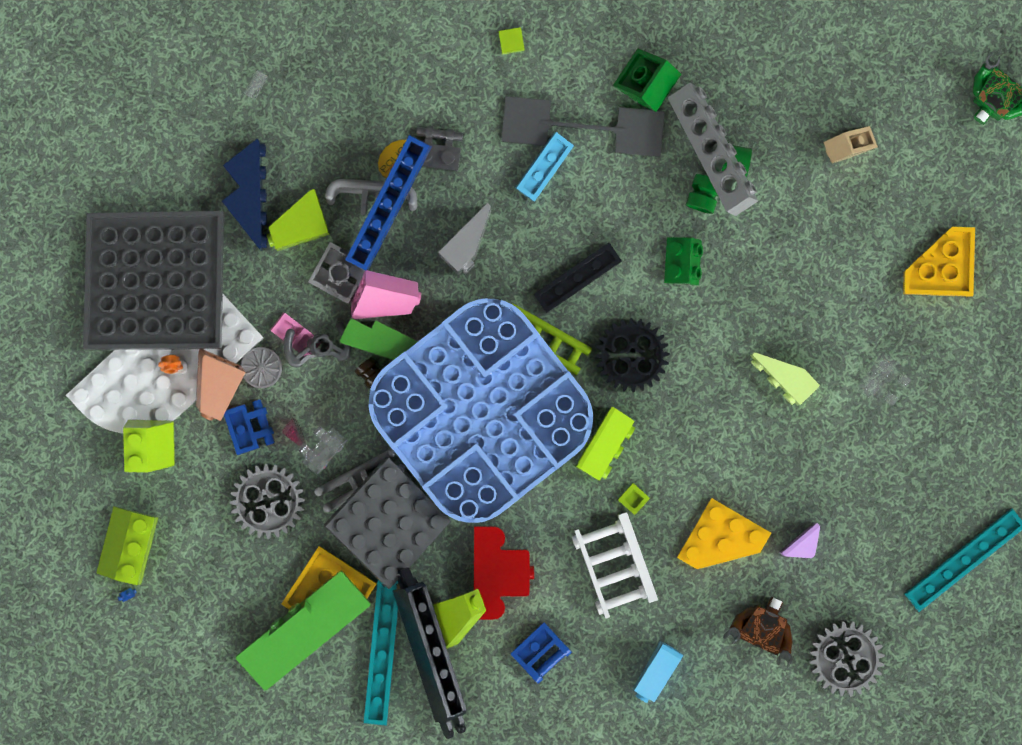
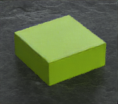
(511, 40)
(633, 499)

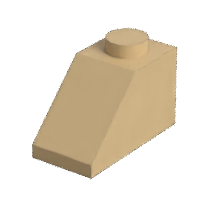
(850, 144)

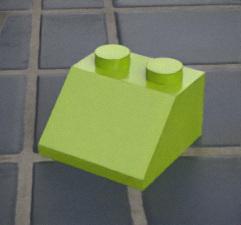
(148, 445)

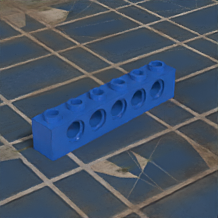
(388, 203)

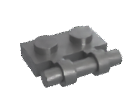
(441, 156)

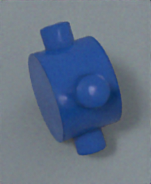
(127, 594)

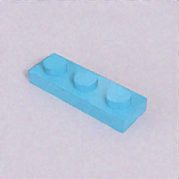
(544, 166)

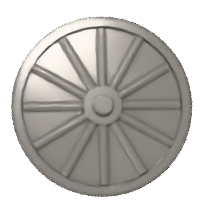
(261, 367)

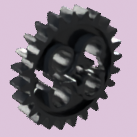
(631, 333)

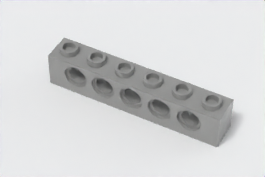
(683, 103)

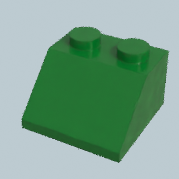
(647, 79)

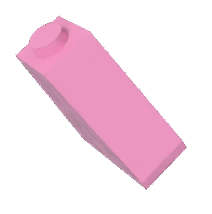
(384, 296)

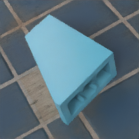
(657, 672)

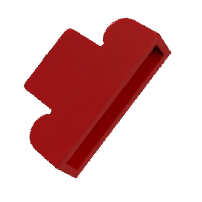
(499, 570)

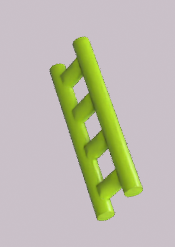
(559, 336)

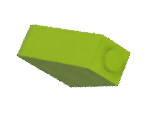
(299, 223)
(458, 615)

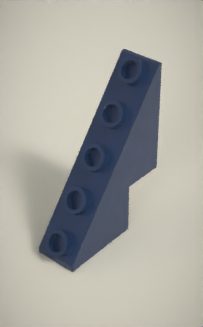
(248, 199)

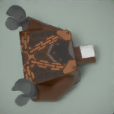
(764, 629)

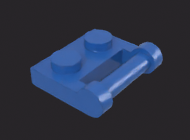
(537, 645)

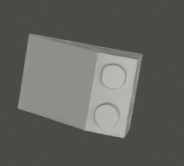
(463, 247)

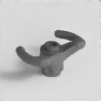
(325, 350)

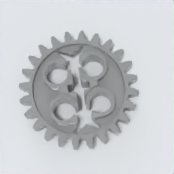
(261, 481)
(827, 666)

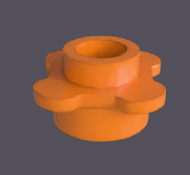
(170, 364)

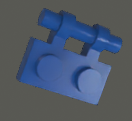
(242, 430)

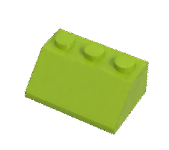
(606, 444)
(127, 545)

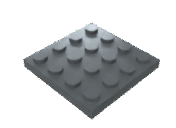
(387, 522)

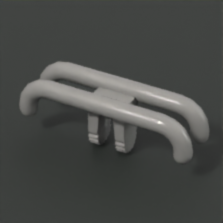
(365, 188)
(355, 477)

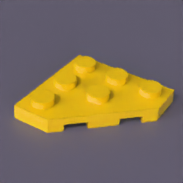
(944, 267)
(722, 537)
(319, 570)

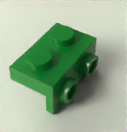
(683, 260)

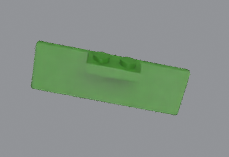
(302, 630)

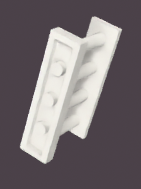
(637, 569)

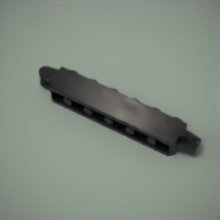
(430, 653)

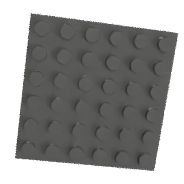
(153, 280)

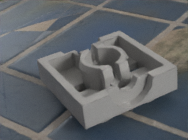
(335, 278)

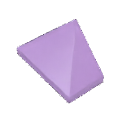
(804, 544)

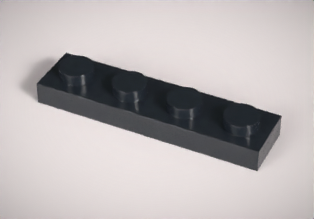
(577, 277)

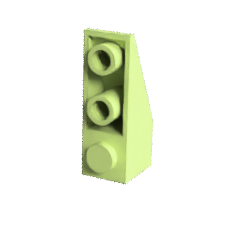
(791, 379)

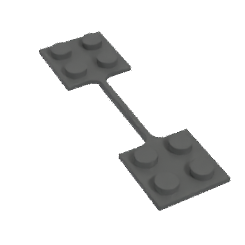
(636, 131)

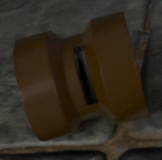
(368, 371)

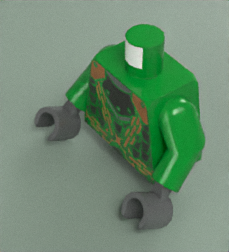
(996, 93)

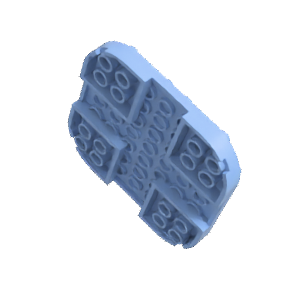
(480, 410)

